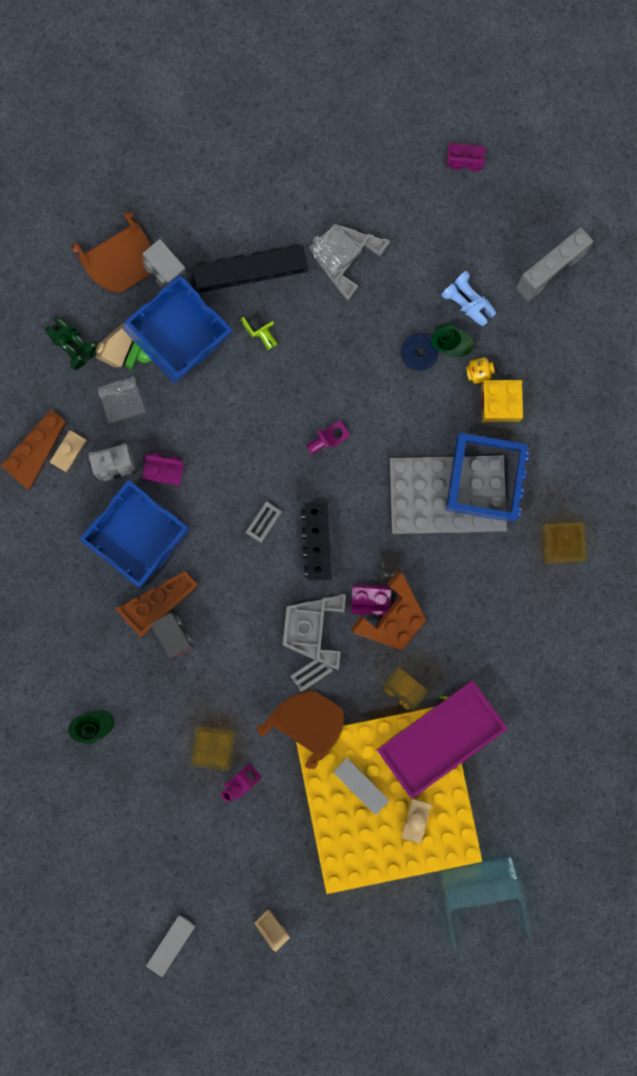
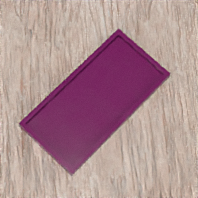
(442, 739)

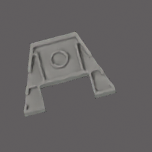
(376, 245)
(305, 626)

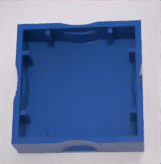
(177, 329)
(135, 534)

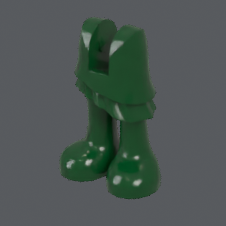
(64, 336)

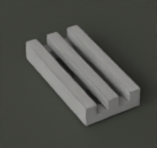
(255, 535)
(297, 682)

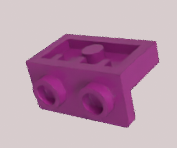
(465, 156)
(162, 469)
(370, 600)

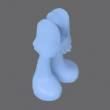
(478, 303)

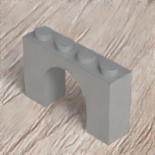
(566, 253)

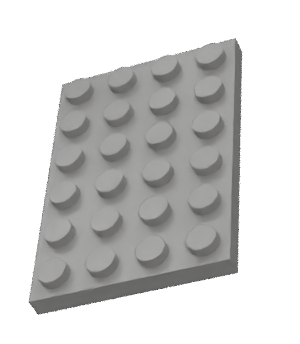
(421, 492)

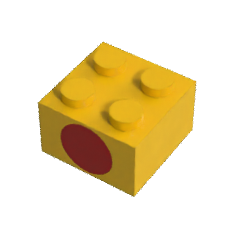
(501, 401)

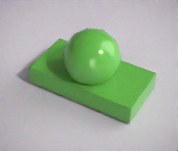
(136, 353)

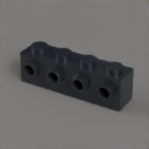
(317, 542)

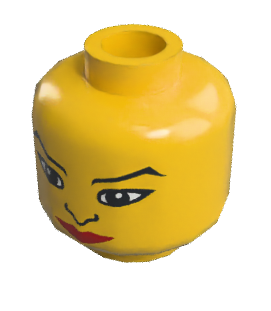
(480, 370)

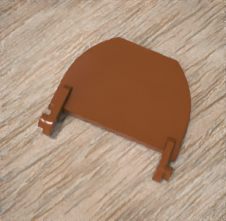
(117, 261)
(308, 721)

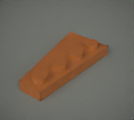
(34, 450)
(156, 603)

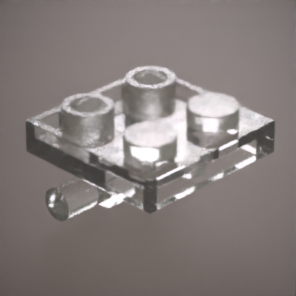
(334, 250)
(121, 400)

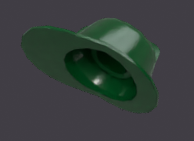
(451, 340)
(91, 727)

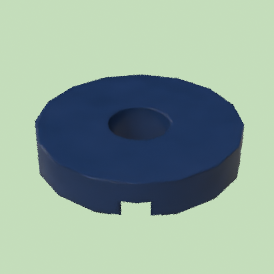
(414, 362)

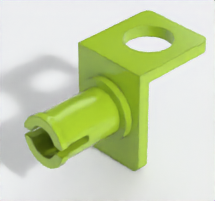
(263, 333)

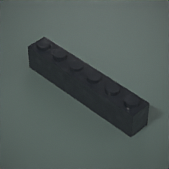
(250, 268)

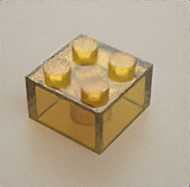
(563, 543)
(404, 688)
(213, 748)

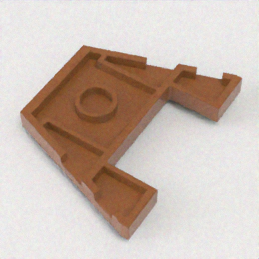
(399, 622)

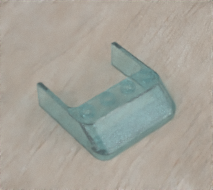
(481, 884)

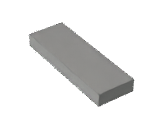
(361, 786)
(170, 945)

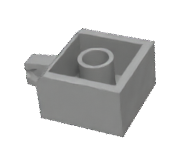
(112, 462)

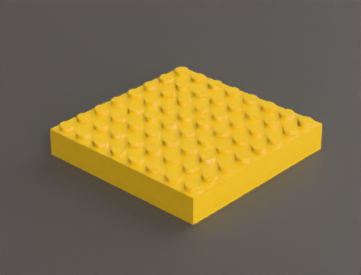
(366, 847)

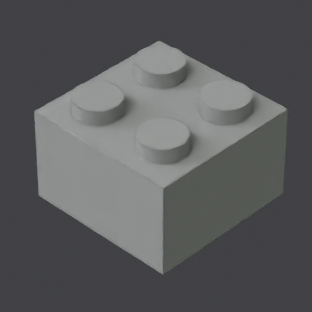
(162, 264)

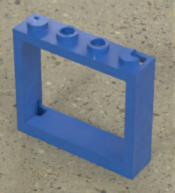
(453, 506)

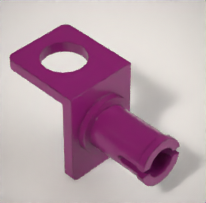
(327, 439)
(240, 784)

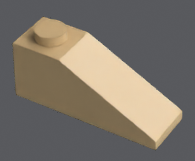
(114, 347)

